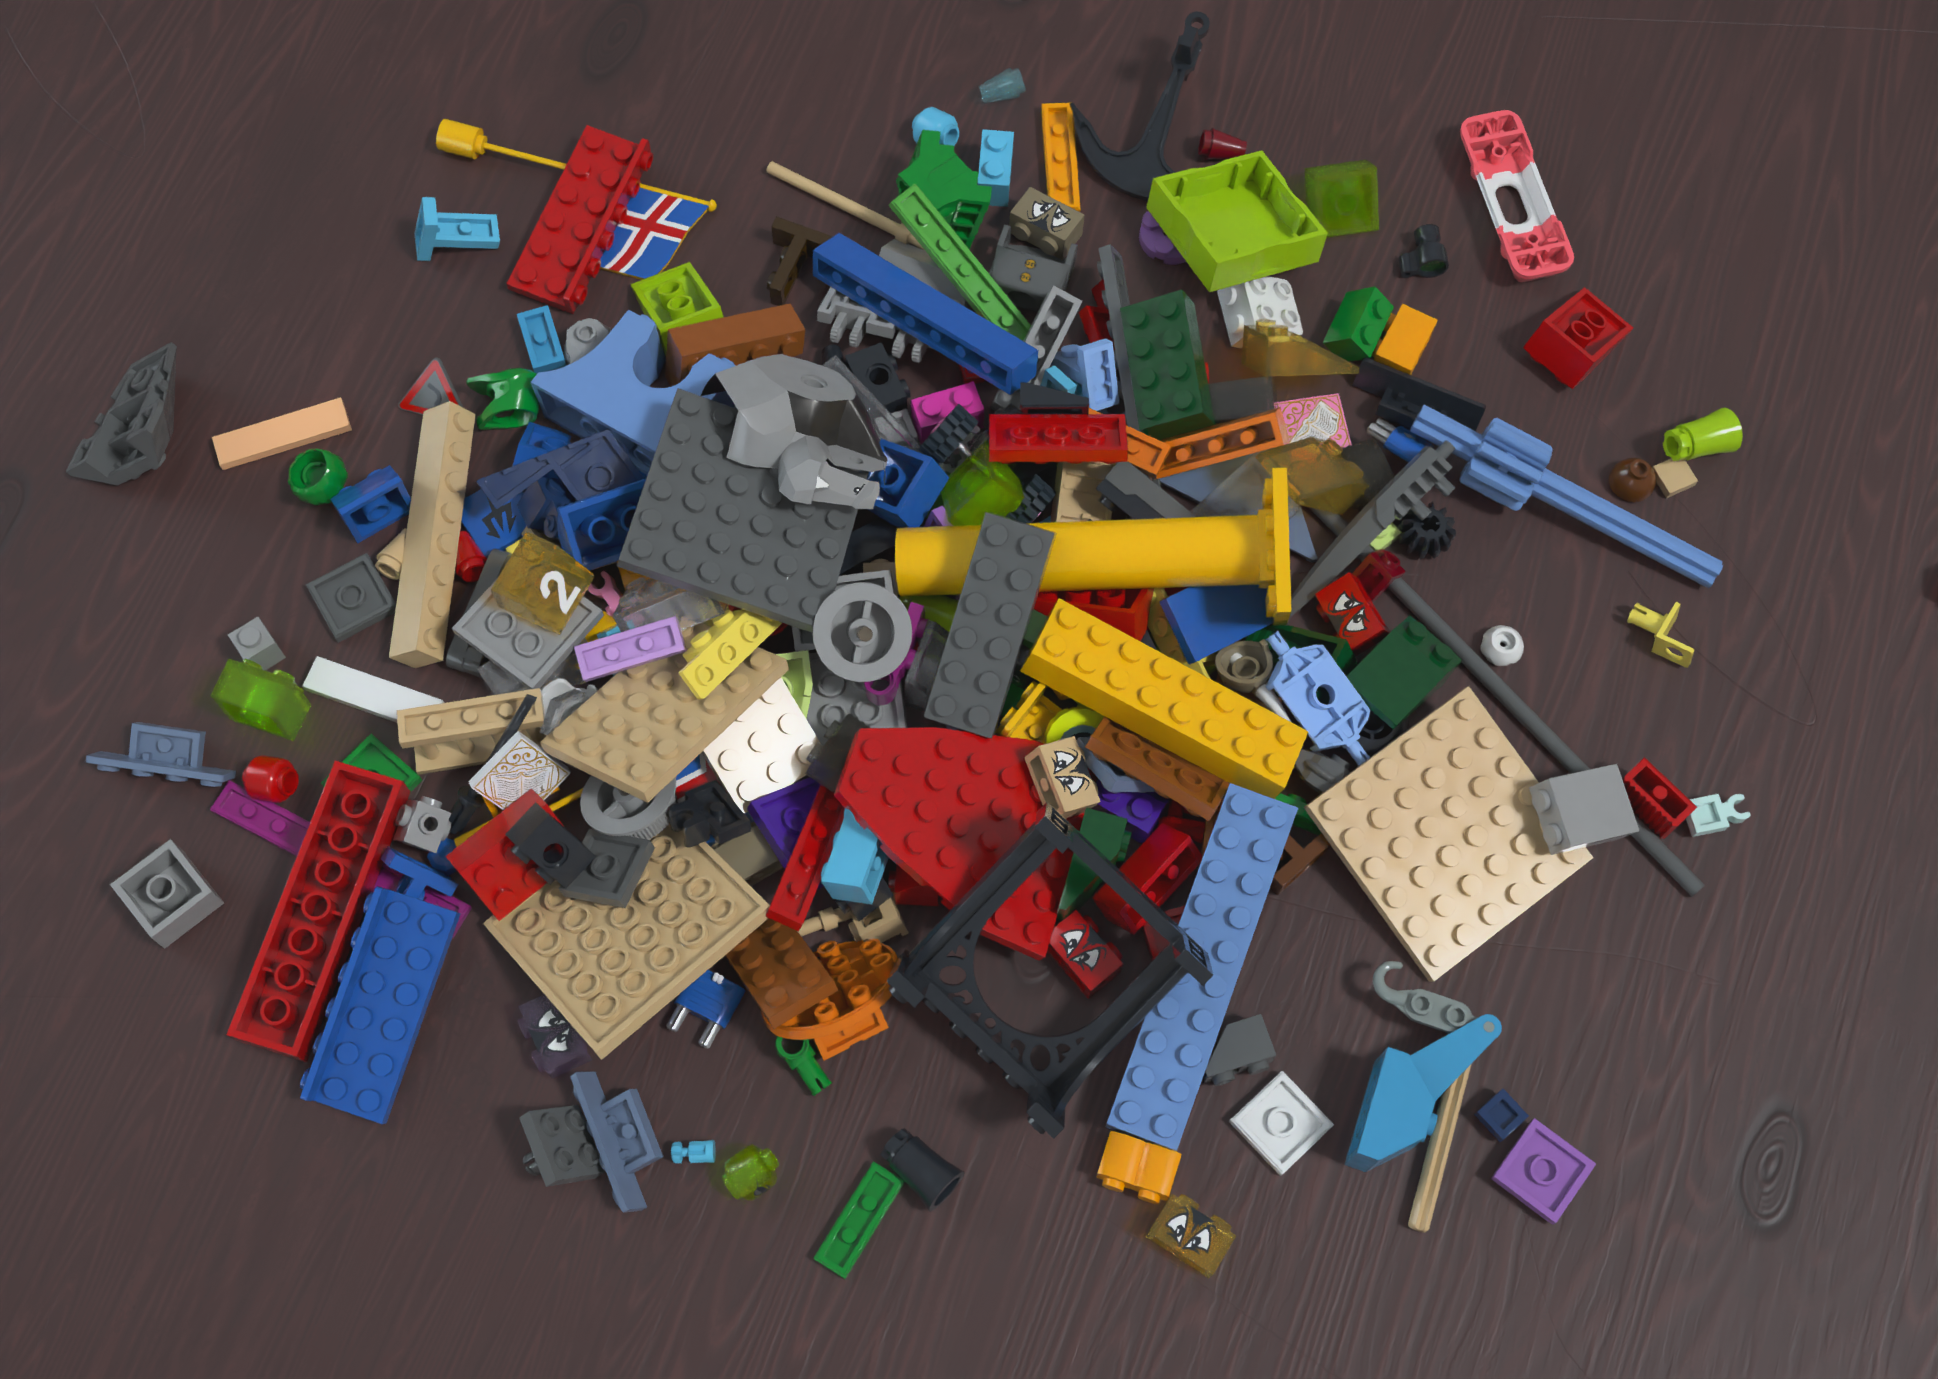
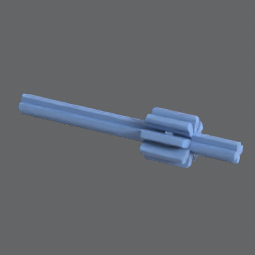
(1511, 468)

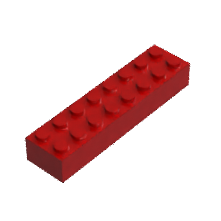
(319, 912)

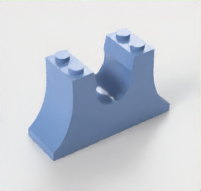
(613, 389)

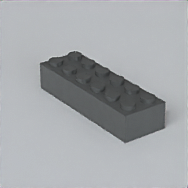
(990, 624)

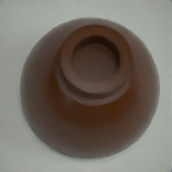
(1632, 479)

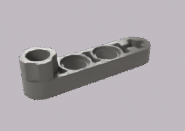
(460, 654)

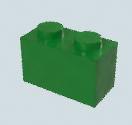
(1358, 324)

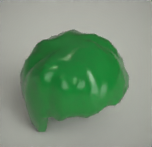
(317, 476)

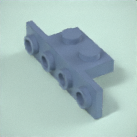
(164, 751)
(621, 1137)

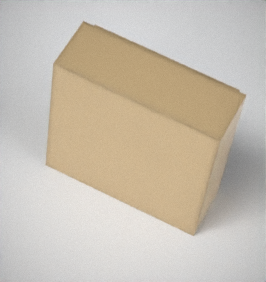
(1674, 477)

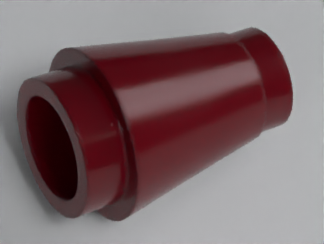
(1219, 145)

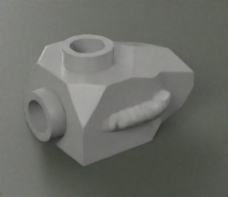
(583, 338)

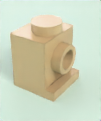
(879, 924)

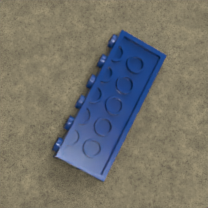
(379, 1004)

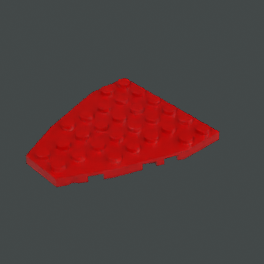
(950, 811)

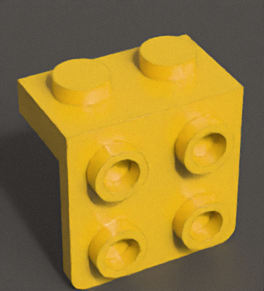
(1031, 717)

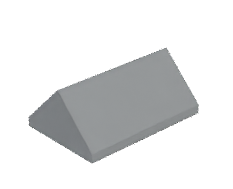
(921, 266)

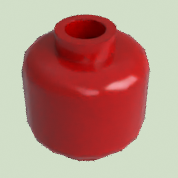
(270, 779)

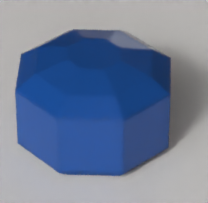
(439, 860)

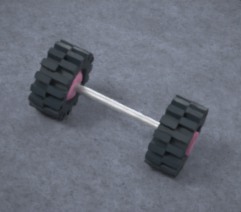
(949, 435)

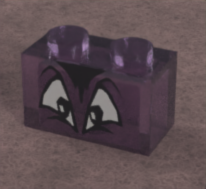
(556, 1040)

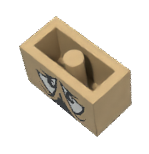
(1063, 777)

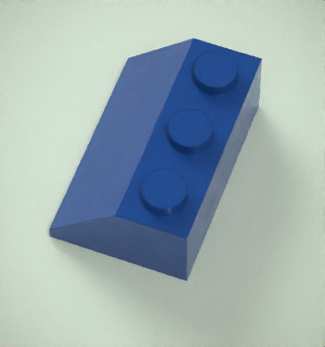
(598, 525)

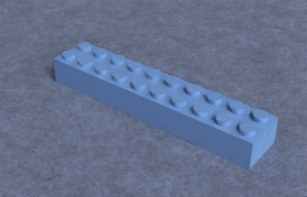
(1222, 919)

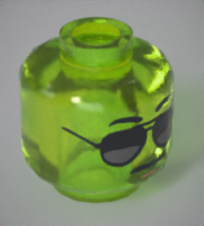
(750, 1172)

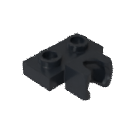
(708, 812)

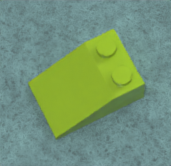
(676, 299)

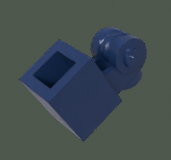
(540, 505)

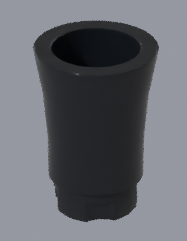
(922, 1168)

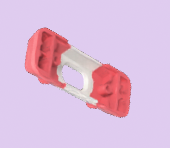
(1504, 157)

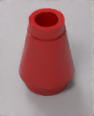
(469, 558)

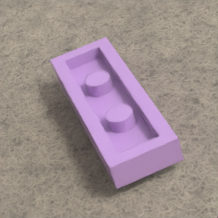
(630, 649)

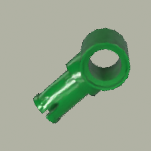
(805, 1065)

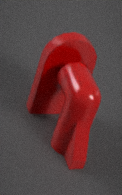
(1175, 820)

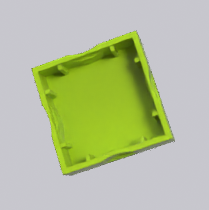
(1236, 221)

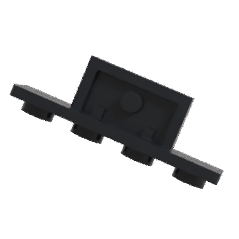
(1405, 395)

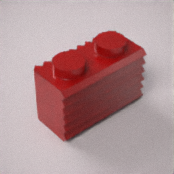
(1656, 798)

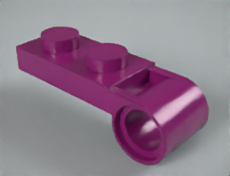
(919, 624)

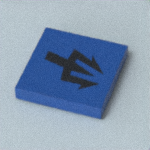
(492, 526)

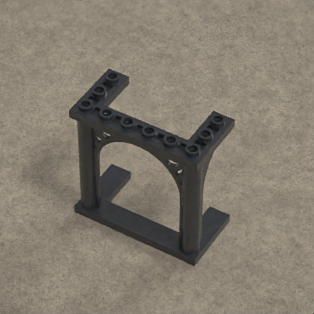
(1049, 1090)

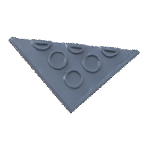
(1200, 482)

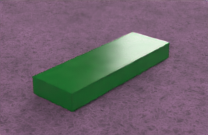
(859, 1220)

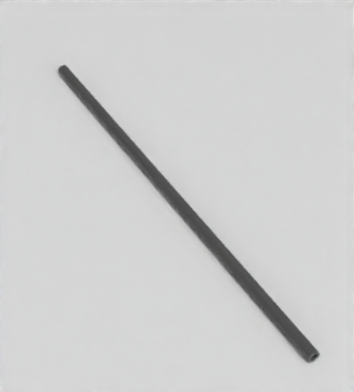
(1516, 706)

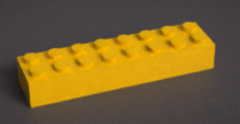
(1164, 701)

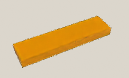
(1060, 154)

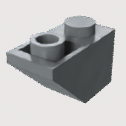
(1240, 1048)

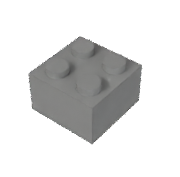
(167, 894)

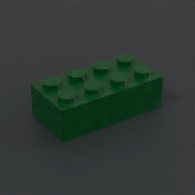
(1167, 366)

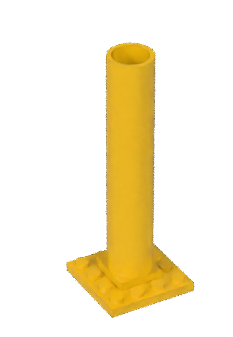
(1127, 553)

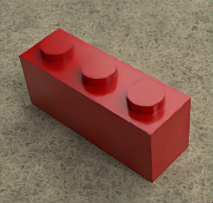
(1154, 868)

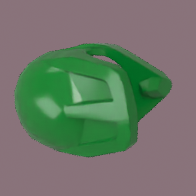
(510, 391)

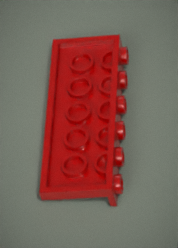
(580, 219)

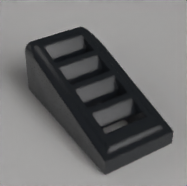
(1044, 400)

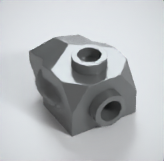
(1319, 770)

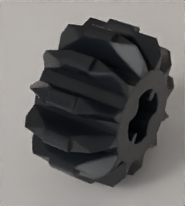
(1433, 541)

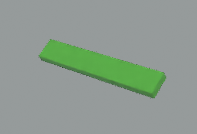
(957, 261)

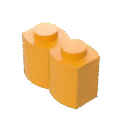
(1138, 1167)

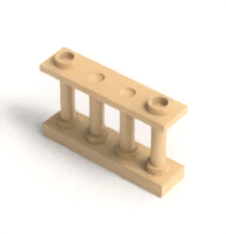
(465, 730)

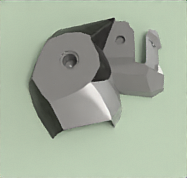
(797, 418)

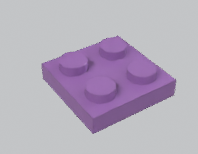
(1543, 1171)

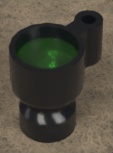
(1430, 256)

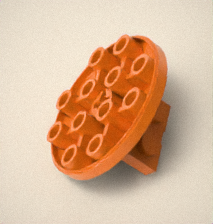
(853, 1011)

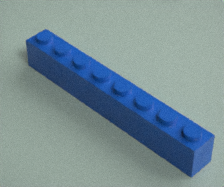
(925, 313)

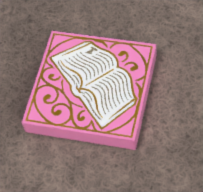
(1316, 417)

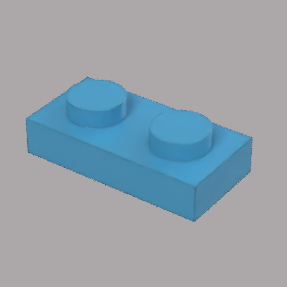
(541, 339)

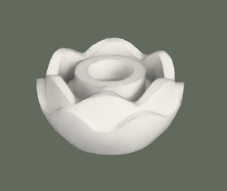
(1495, 652)

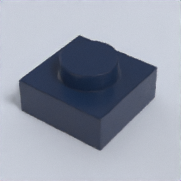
(1501, 1115)

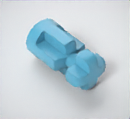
(696, 1152)

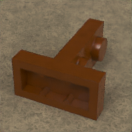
(1297, 861)

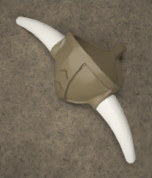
(1246, 669)

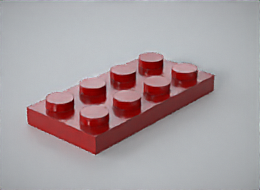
(1057, 438)

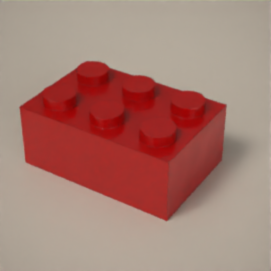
(492, 868)

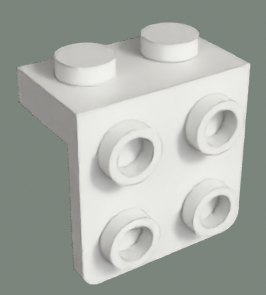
(1256, 300)

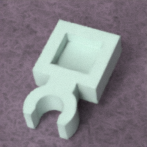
(1714, 815)

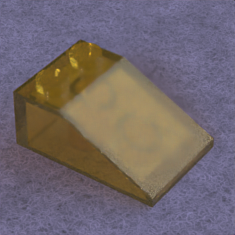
(1279, 352)
(1317, 474)

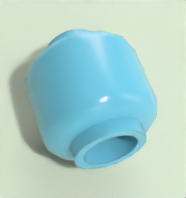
(936, 120)

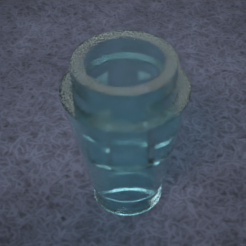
(1003, 86)

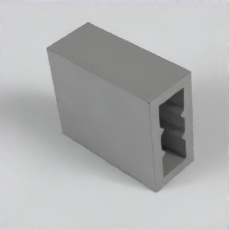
(1583, 809)

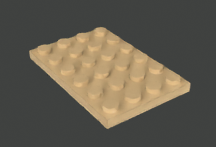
(652, 725)

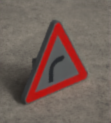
(430, 390)

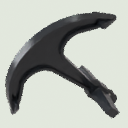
(1135, 169)

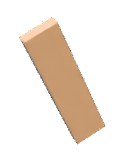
(281, 433)

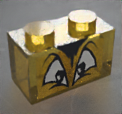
(1191, 1234)

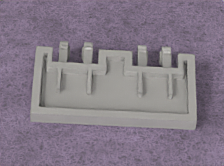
(862, 321)

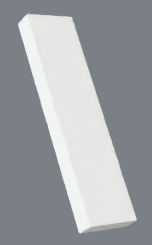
(362, 690)

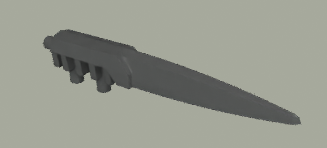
(1392, 502)

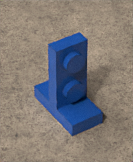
(417, 875)

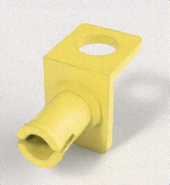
(1660, 626)

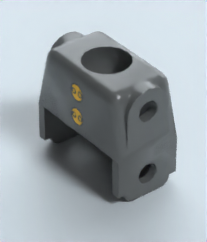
(1028, 272)

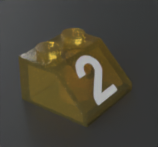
(541, 583)

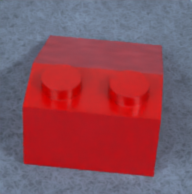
(1577, 337)

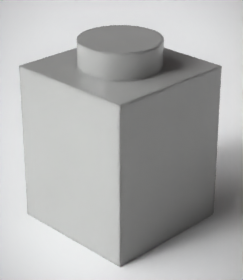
(257, 644)

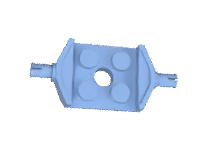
(1296, 682)

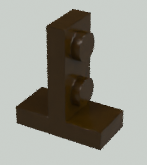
(798, 245)

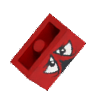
(1351, 613)
(1084, 954)

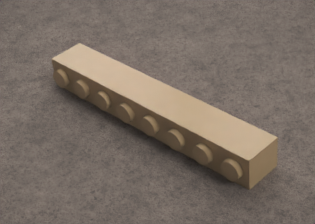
(432, 536)

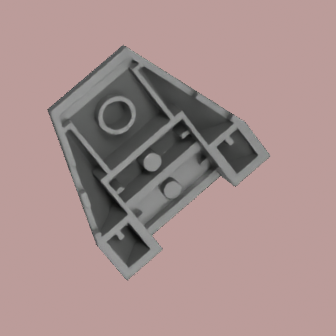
(135, 427)

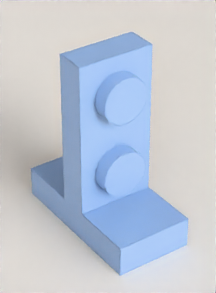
(1092, 368)

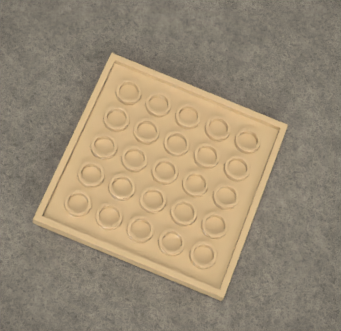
(1444, 834)
(622, 965)

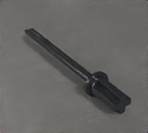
(468, 798)

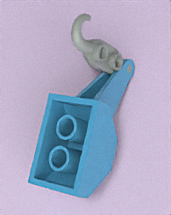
(1405, 1086)

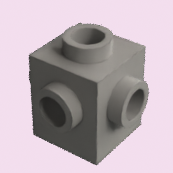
(422, 824)

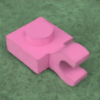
(608, 592)

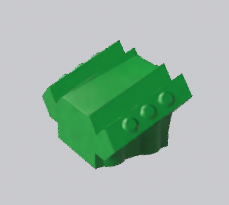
(947, 185)

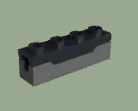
(1137, 495)

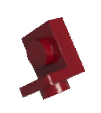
(1378, 572)

